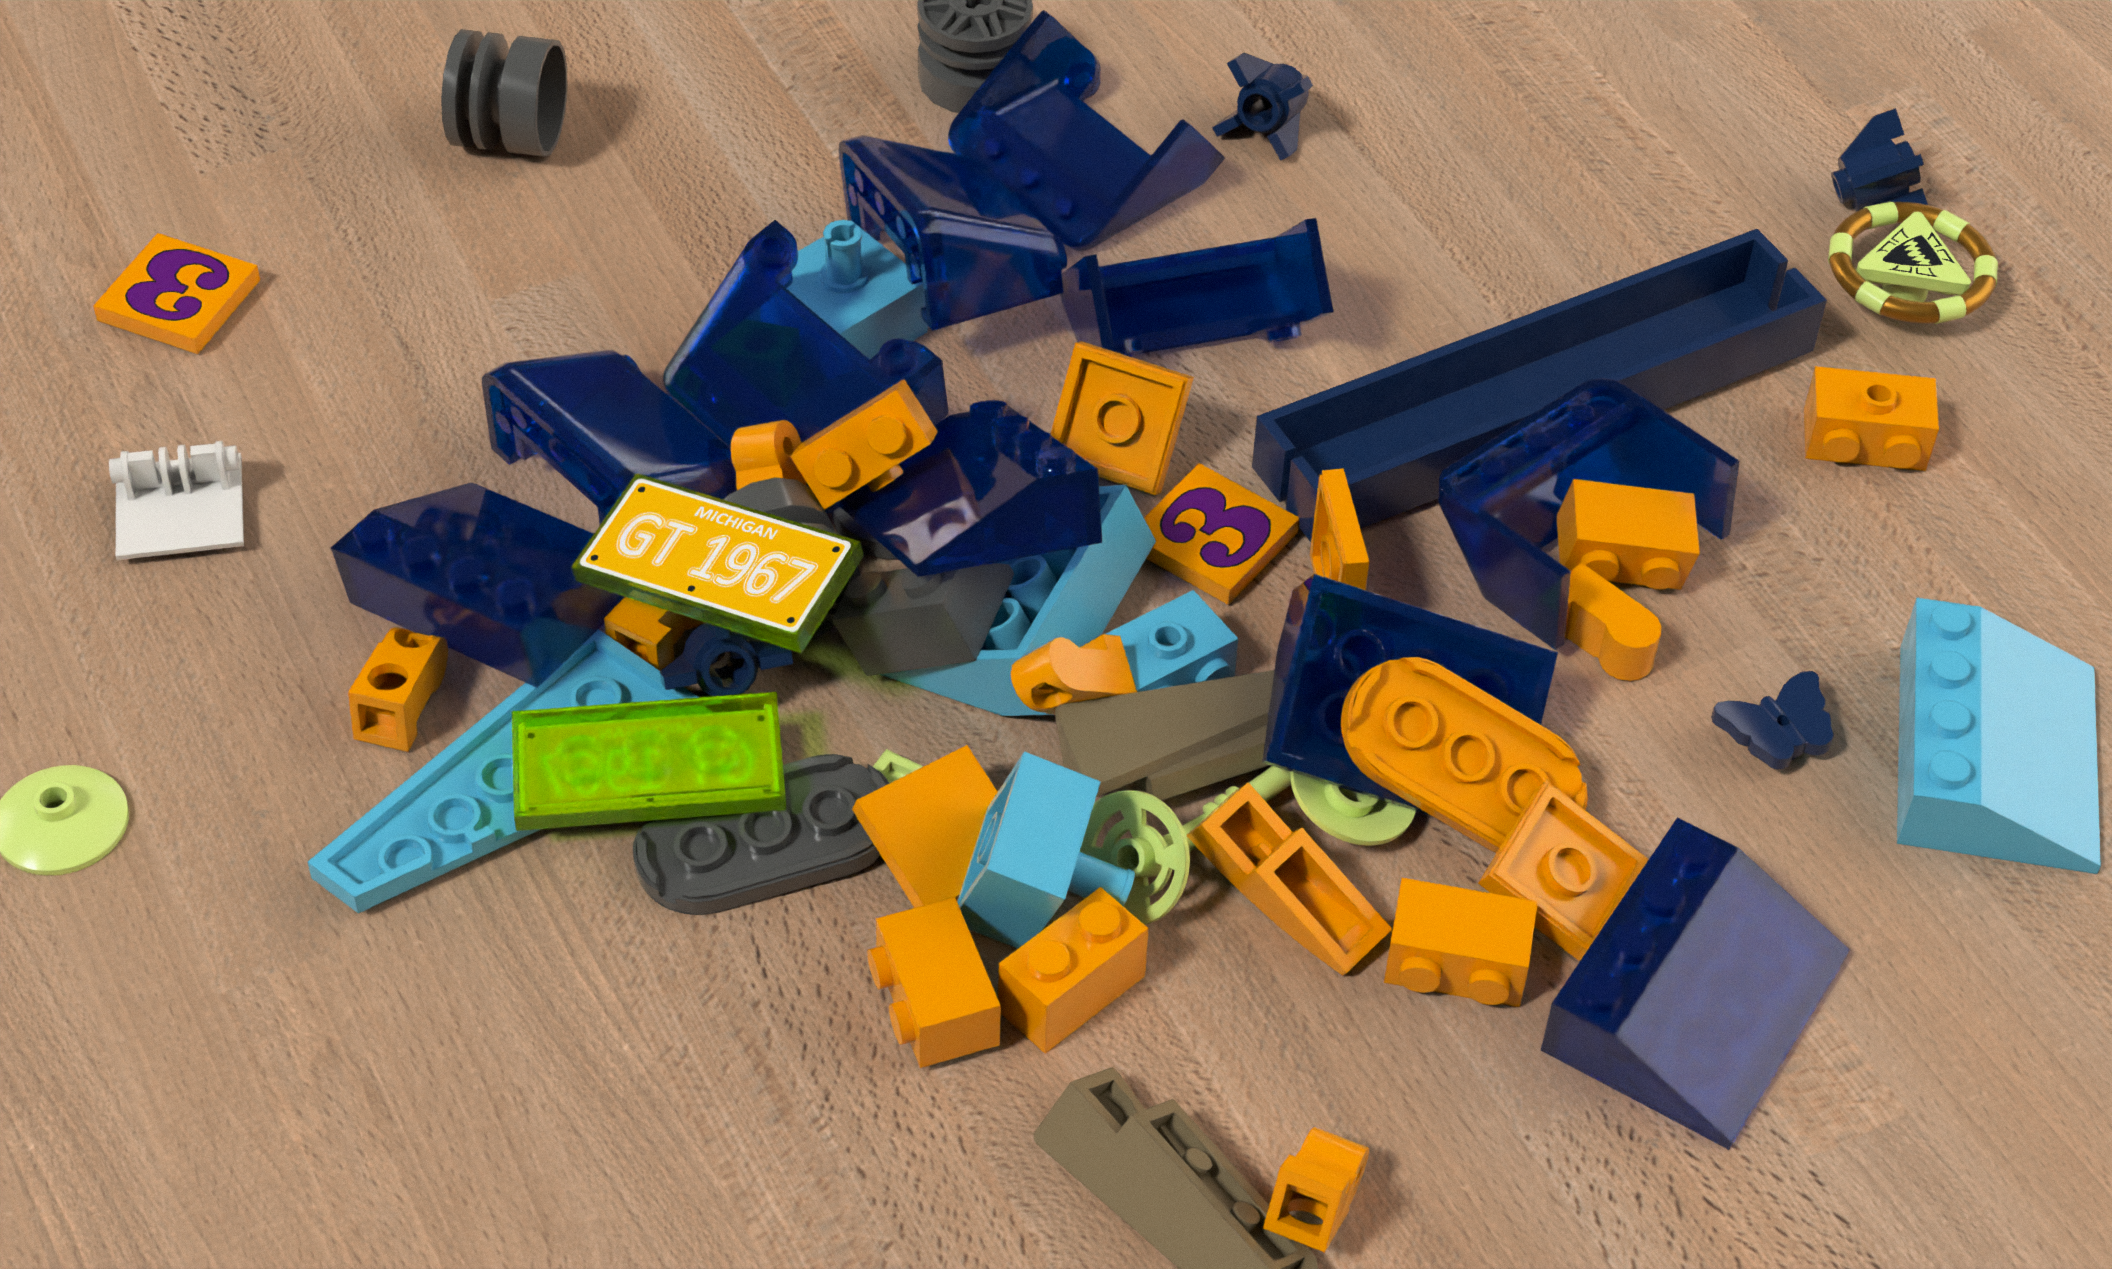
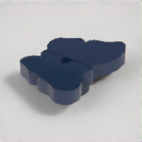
(1783, 727)

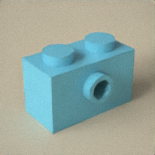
(1178, 645)

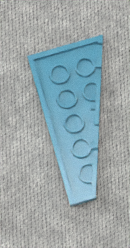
(464, 796)

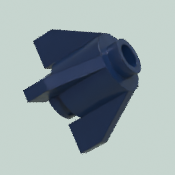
(1268, 101)
(1876, 168)
(735, 669)

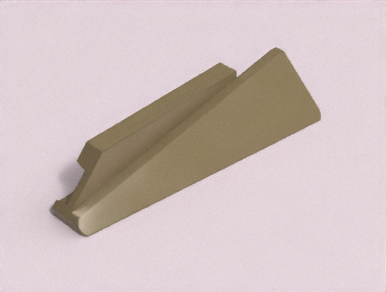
(1169, 735)
(1163, 1178)

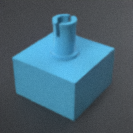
(859, 288)
(1032, 853)

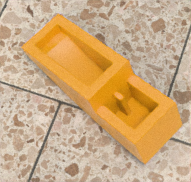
(1289, 879)

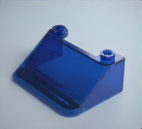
(1062, 154)
(773, 359)

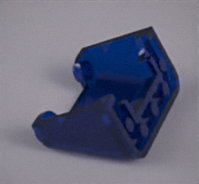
(954, 225)
(601, 426)

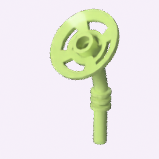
(1148, 850)

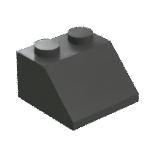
(922, 621)

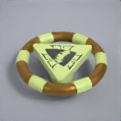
(1913, 263)

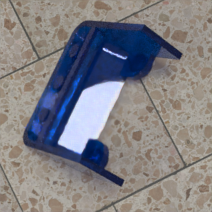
(1201, 294)
(1511, 488)

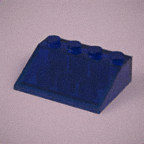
(983, 495)
(478, 575)
(1340, 634)
(1695, 986)

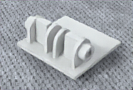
(178, 502)

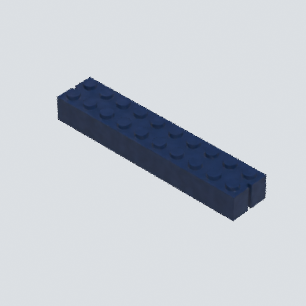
(1657, 332)

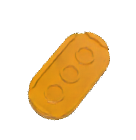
(1453, 748)

